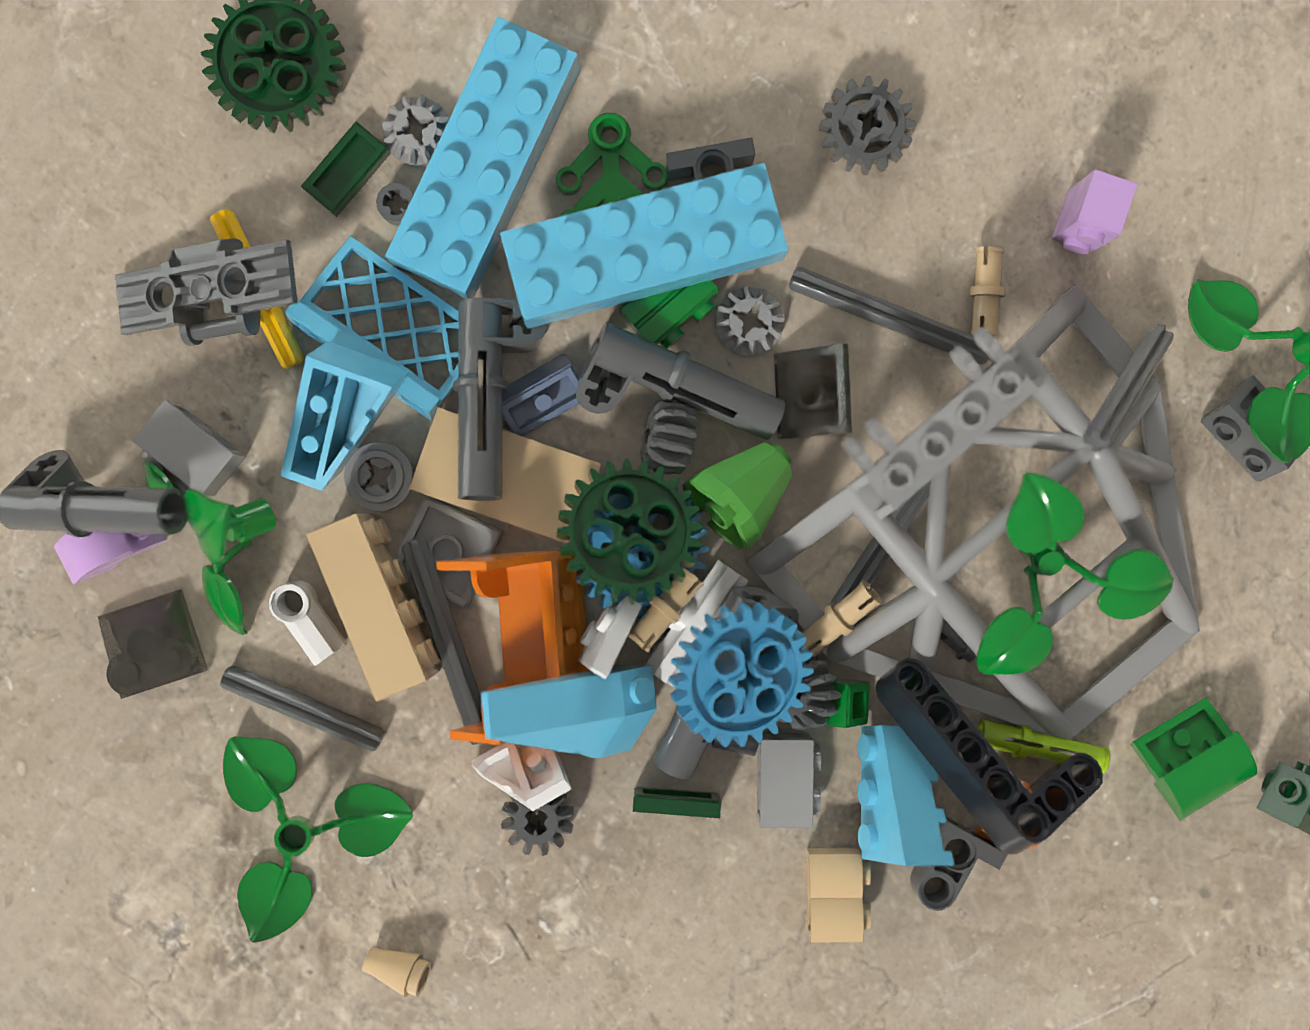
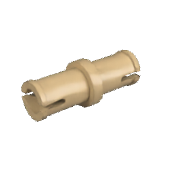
(987, 289)
(664, 611)
(841, 617)

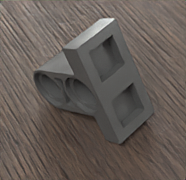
(726, 155)
(954, 876)

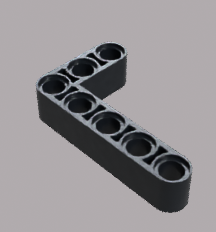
(1035, 809)

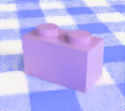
(1094, 212)

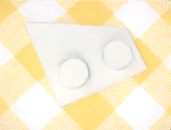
(606, 637)
(524, 773)

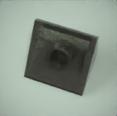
(814, 392)

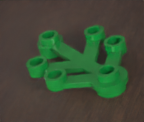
(612, 184)

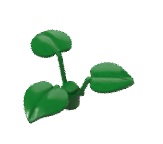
(1220, 318)
(1036, 522)
(213, 525)
(368, 820)

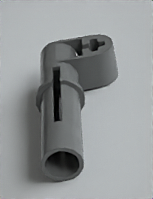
(482, 340)
(673, 377)
(57, 498)
(680, 746)

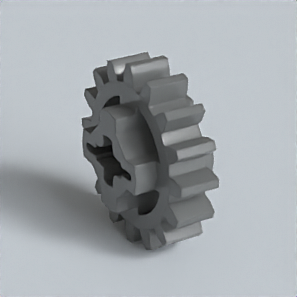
(851, 118)

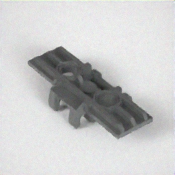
(205, 273)

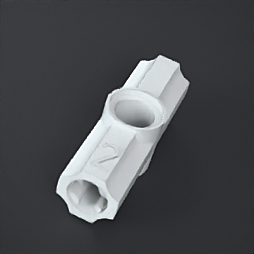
(706, 600)

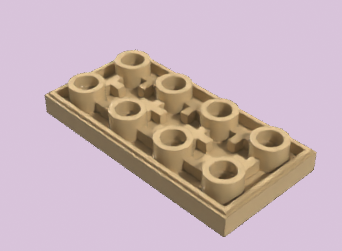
(532, 477)

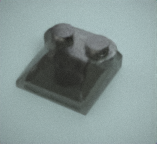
(151, 644)

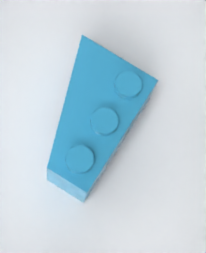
(335, 410)
(898, 801)

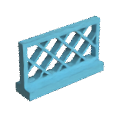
(325, 327)

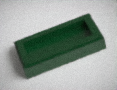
(346, 169)
(677, 802)

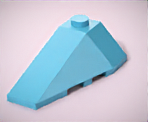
(574, 711)

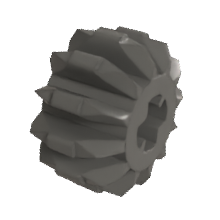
(669, 436)
(818, 701)
(537, 834)

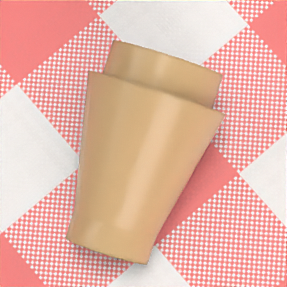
(398, 970)

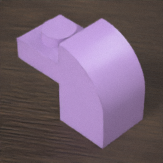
(101, 552)

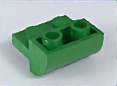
(1195, 758)

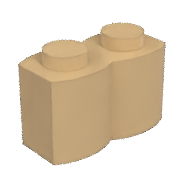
(836, 895)

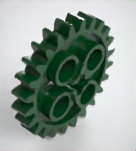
(269, 97)
(610, 565)

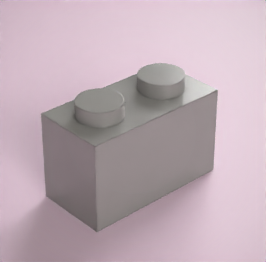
(188, 449)
(786, 780)

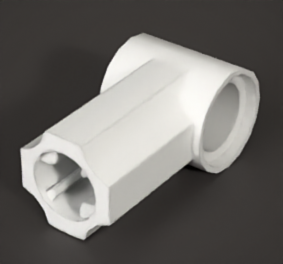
(311, 625)

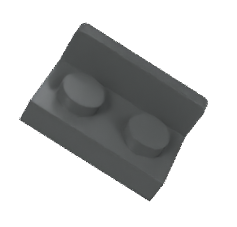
(1231, 428)

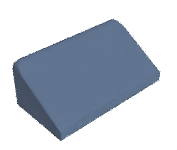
(540, 396)

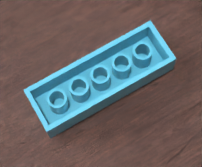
(484, 159)
(644, 245)

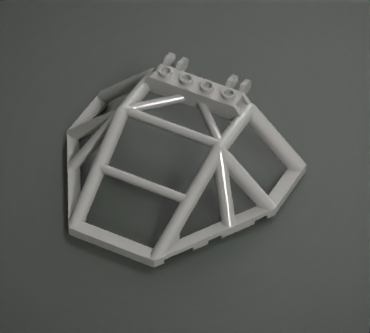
(927, 456)

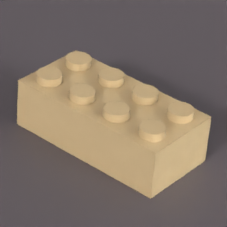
(375, 603)

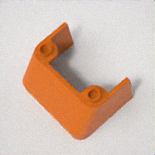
(538, 618)

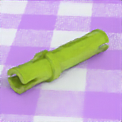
(997, 733)

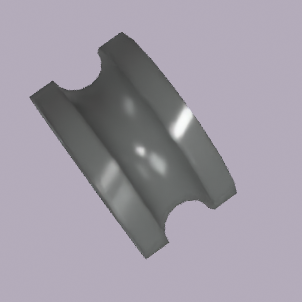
(387, 193)

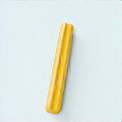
(271, 320)

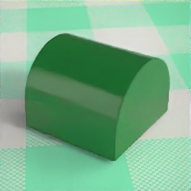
(852, 705)

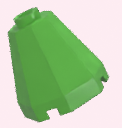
(742, 492)

